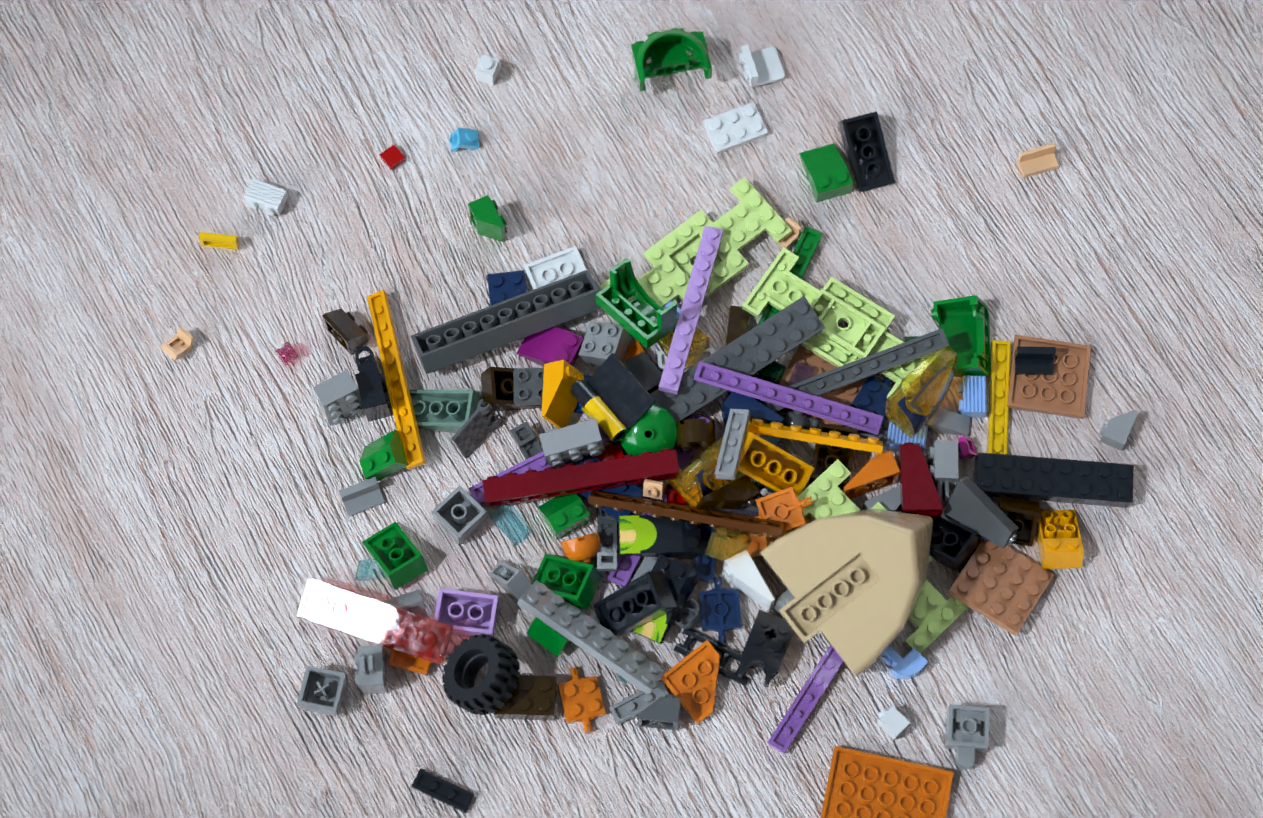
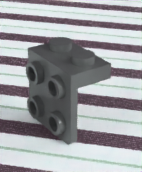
(528, 386)

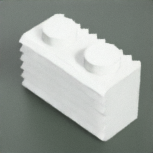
(266, 197)

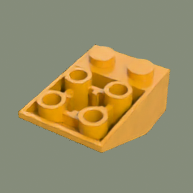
(1059, 540)

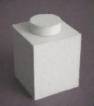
(487, 70)
(892, 722)

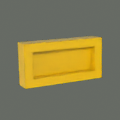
(219, 240)

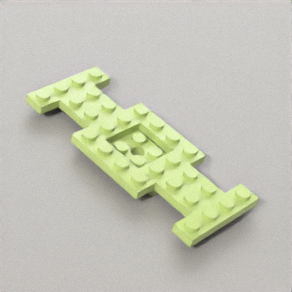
(740, 226)
(833, 303)
(931, 611)

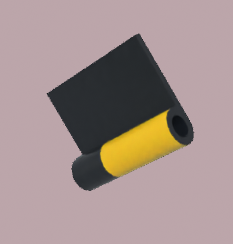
(613, 398)

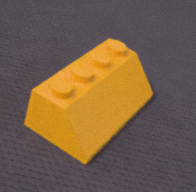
(772, 465)

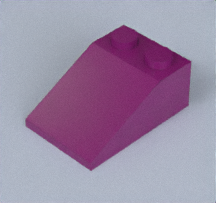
(551, 346)

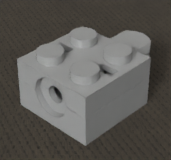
(943, 466)
(371, 669)
(964, 732)

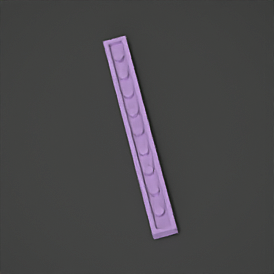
(690, 310)

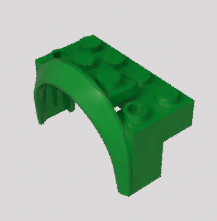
(639, 315)

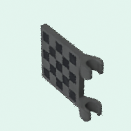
(475, 429)

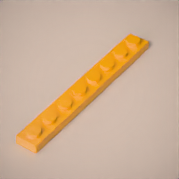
(815, 435)

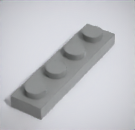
(732, 444)

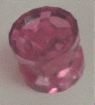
(286, 353)

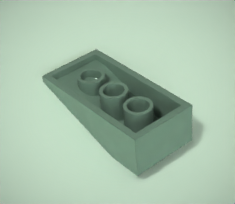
(443, 408)

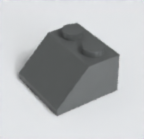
(661, 713)

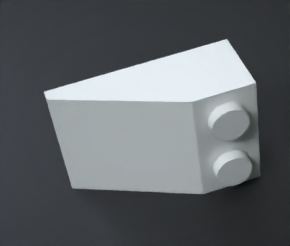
(745, 576)

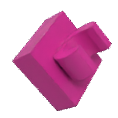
(967, 447)

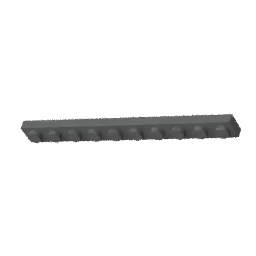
(869, 366)

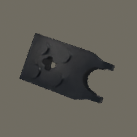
(372, 386)
(765, 652)

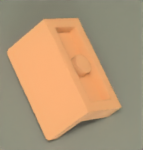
(1037, 160)

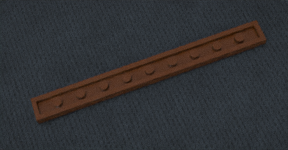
(679, 512)

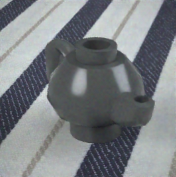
(799, 418)

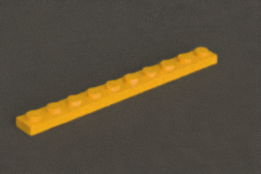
(396, 379)

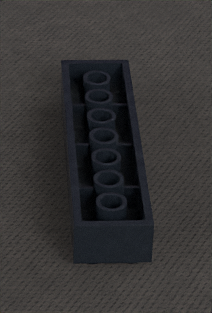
(1054, 479)

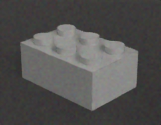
(338, 398)
(572, 443)

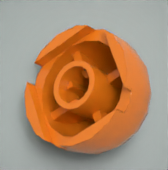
(582, 547)

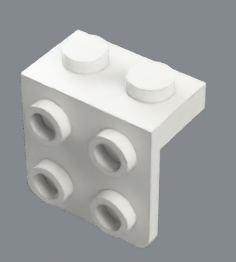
(761, 66)

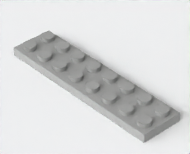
(591, 637)

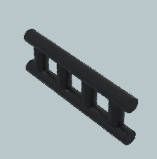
(727, 653)

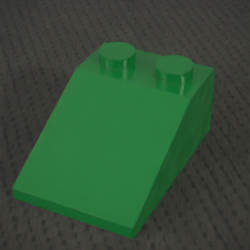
(826, 172)
(395, 555)
(570, 579)

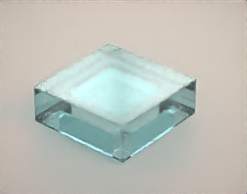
(365, 569)

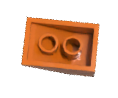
(875, 475)

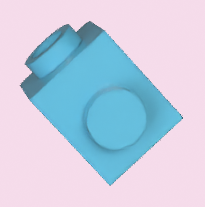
(464, 139)

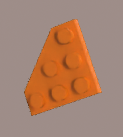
(696, 681)

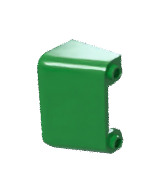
(967, 332)

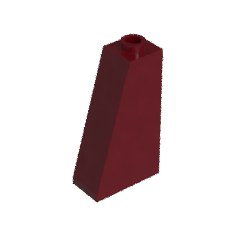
(916, 484)

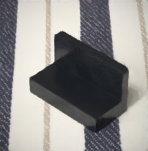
(1034, 360)

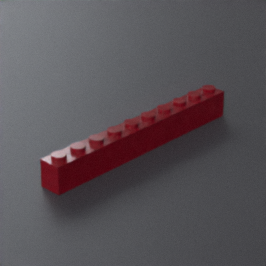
(580, 478)

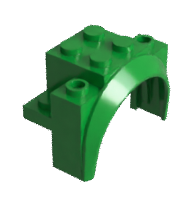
(669, 55)

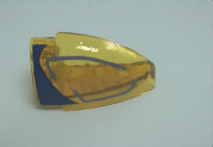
(924, 392)
(699, 476)

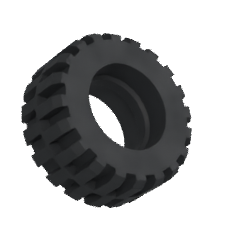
(464, 666)

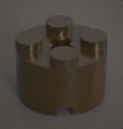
(695, 434)

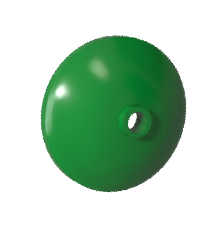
(663, 431)

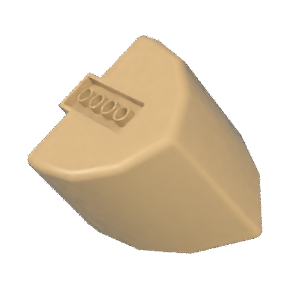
(853, 578)

